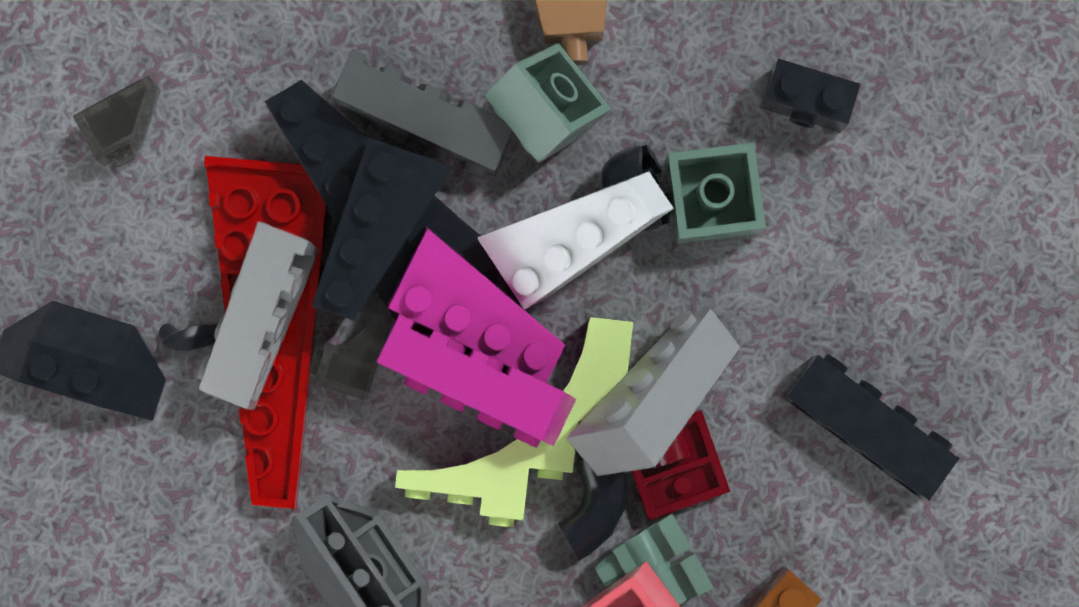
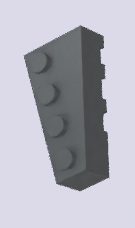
(421, 116)

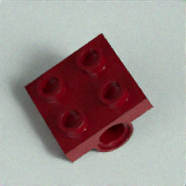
(685, 473)

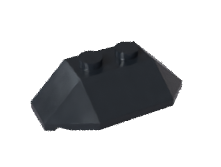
(83, 359)

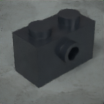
(810, 96)

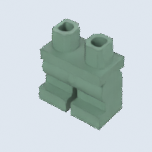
(657, 545)

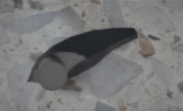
(189, 338)

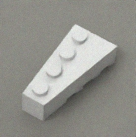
(564, 242)

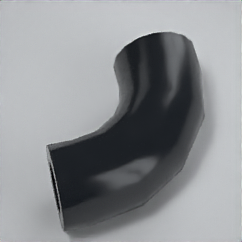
(598, 512)

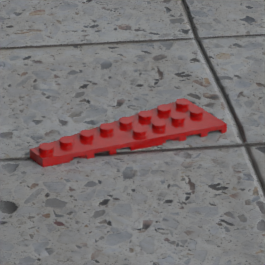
(288, 200)

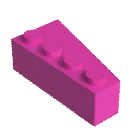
(461, 303)
(476, 381)

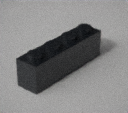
(871, 427)

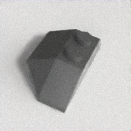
(355, 557)

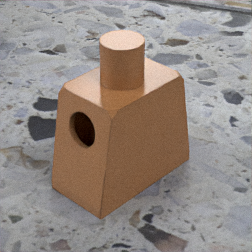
(572, 24)

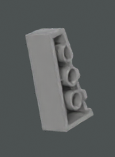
(257, 316)
(656, 396)

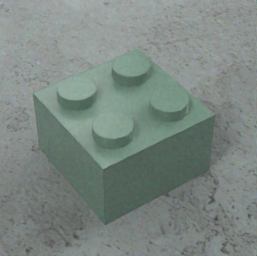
(547, 102)
(714, 193)

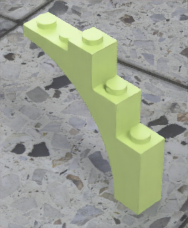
(503, 476)

